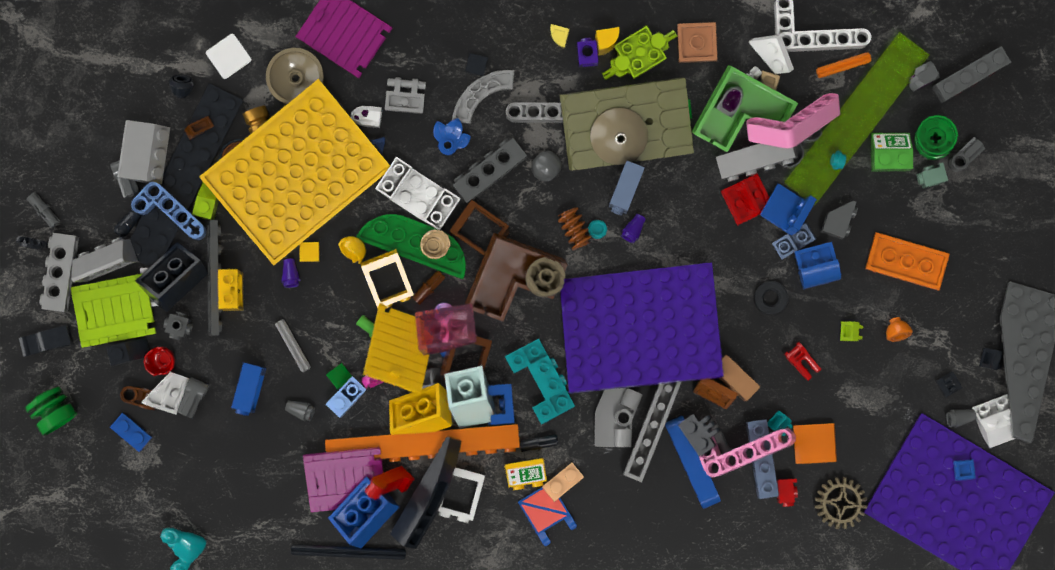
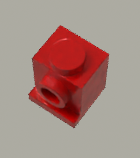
(787, 491)

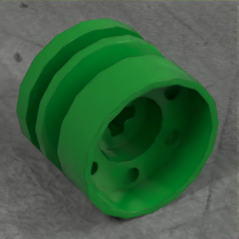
(943, 130)
(51, 411)

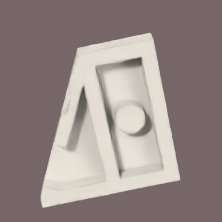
(773, 52)
(167, 393)

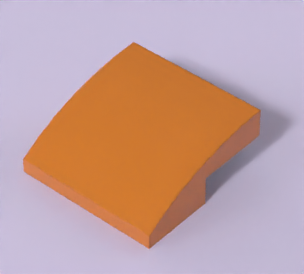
(815, 443)

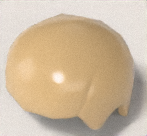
(435, 244)

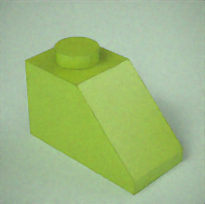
(205, 204)

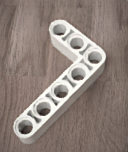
(813, 36)

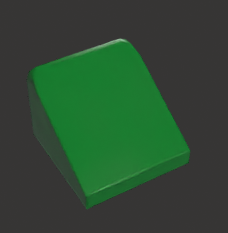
(339, 376)

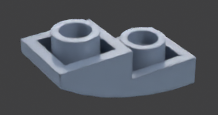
(789, 244)

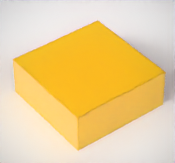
(309, 252)

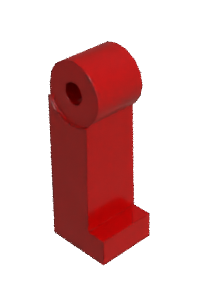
(389, 481)

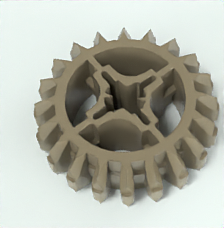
(841, 494)

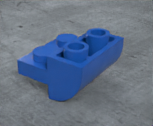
(817, 265)

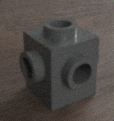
(184, 329)

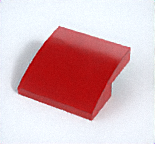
(746, 198)

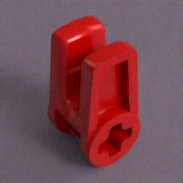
(796, 360)

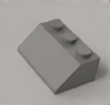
(143, 152)
(103, 260)

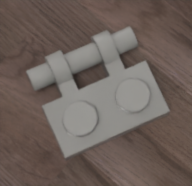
(403, 101)

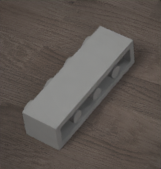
(753, 158)

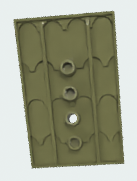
(659, 104)

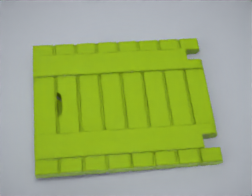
(112, 311)

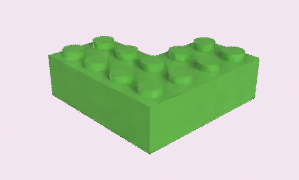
(757, 102)

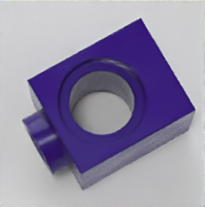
(589, 61)

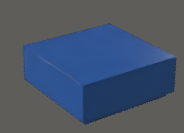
(964, 470)

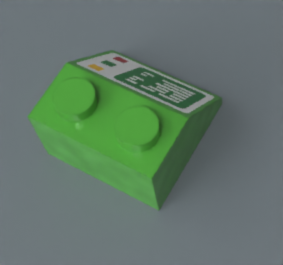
(891, 152)

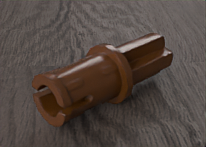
(428, 287)

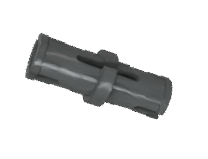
(43, 210)

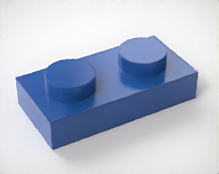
(131, 432)

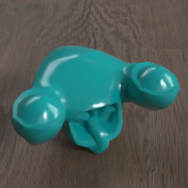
(184, 545)

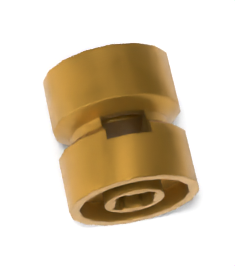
(256, 117)

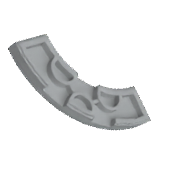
(479, 90)

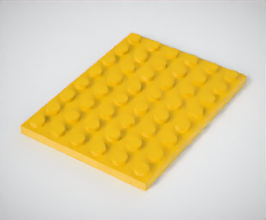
(295, 172)

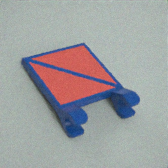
(545, 513)

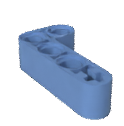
(172, 213)

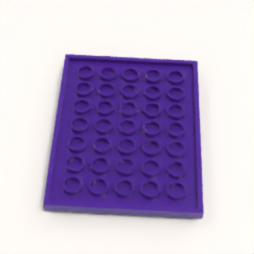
(641, 328)
(962, 521)

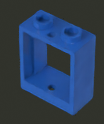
(248, 389)

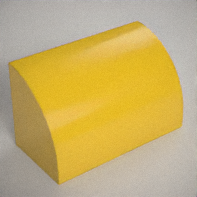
(606, 40)

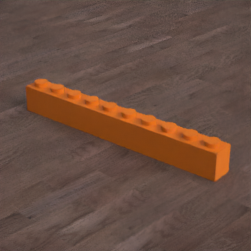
(429, 443)

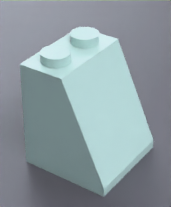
(469, 397)

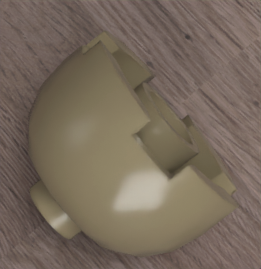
(545, 277)

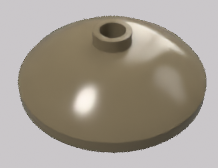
(287, 65)
(613, 124)

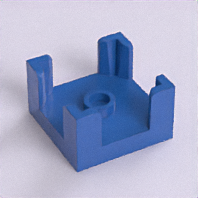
(505, 404)

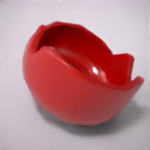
(159, 361)

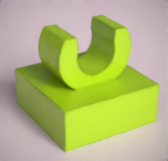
(850, 331)

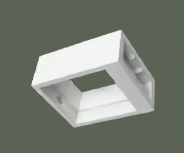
(464, 517)

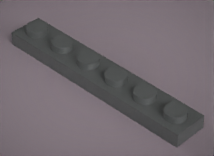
(213, 266)

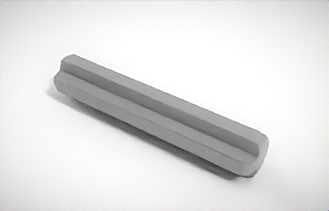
(292, 345)

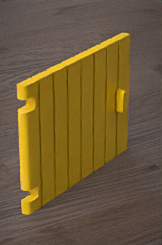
(395, 351)

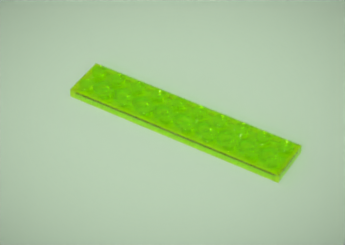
(857, 117)

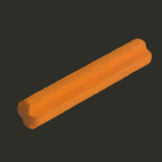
(843, 65)

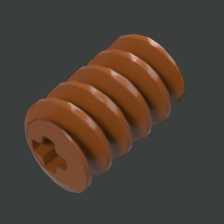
(574, 228)

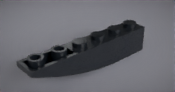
(428, 496)

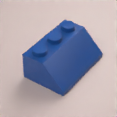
(361, 515)

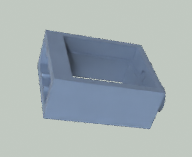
(626, 188)

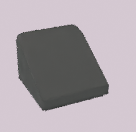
(432, 377)

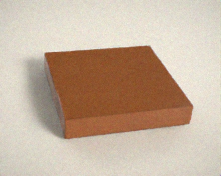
(715, 393)

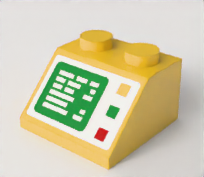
(526, 473)

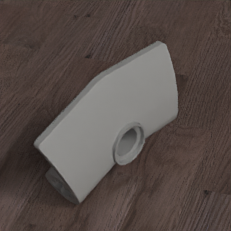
(608, 429)

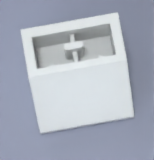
(994, 421)

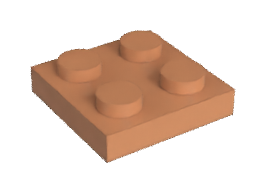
(697, 42)

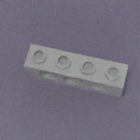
(70, 245)

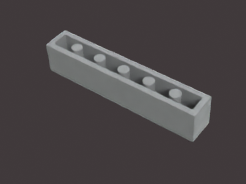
(651, 430)

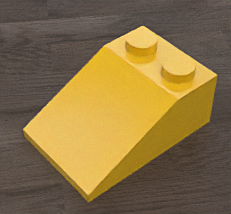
(420, 412)

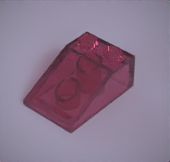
(445, 329)

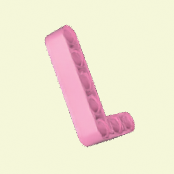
(797, 128)
(740, 453)

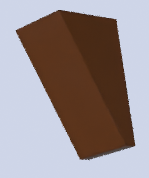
(198, 127)

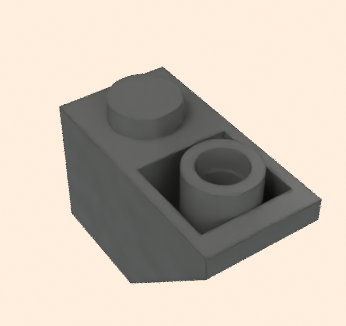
(837, 221)

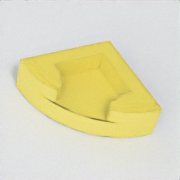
(559, 35)

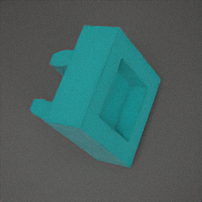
(779, 422)

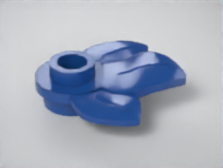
(450, 133)

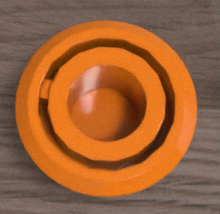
(898, 330)

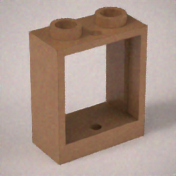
(737, 379)

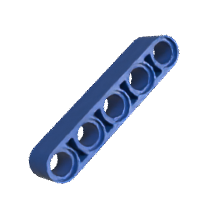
(699, 479)

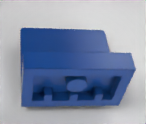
(787, 209)

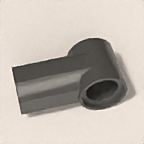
(966, 154)
(128, 187)
(194, 393)

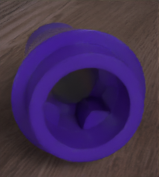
(633, 229)
(290, 275)

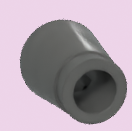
(301, 410)
(960, 417)

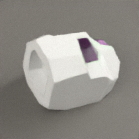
(367, 116)

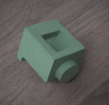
(932, 176)

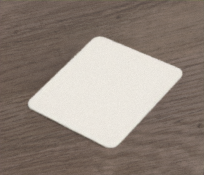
(228, 56)

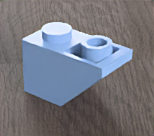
(346, 397)

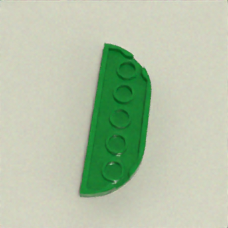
(405, 235)

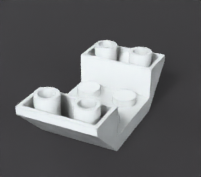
(417, 194)

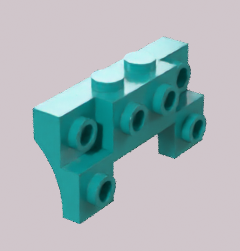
(545, 375)

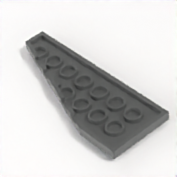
(1028, 346)

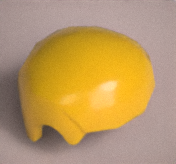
(353, 248)

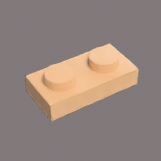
(563, 482)

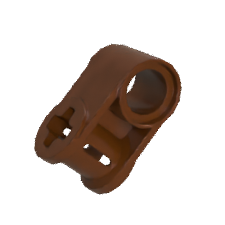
(140, 395)

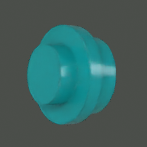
(838, 160)
(597, 229)

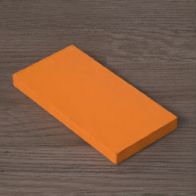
(907, 261)

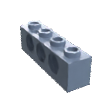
(763, 468)

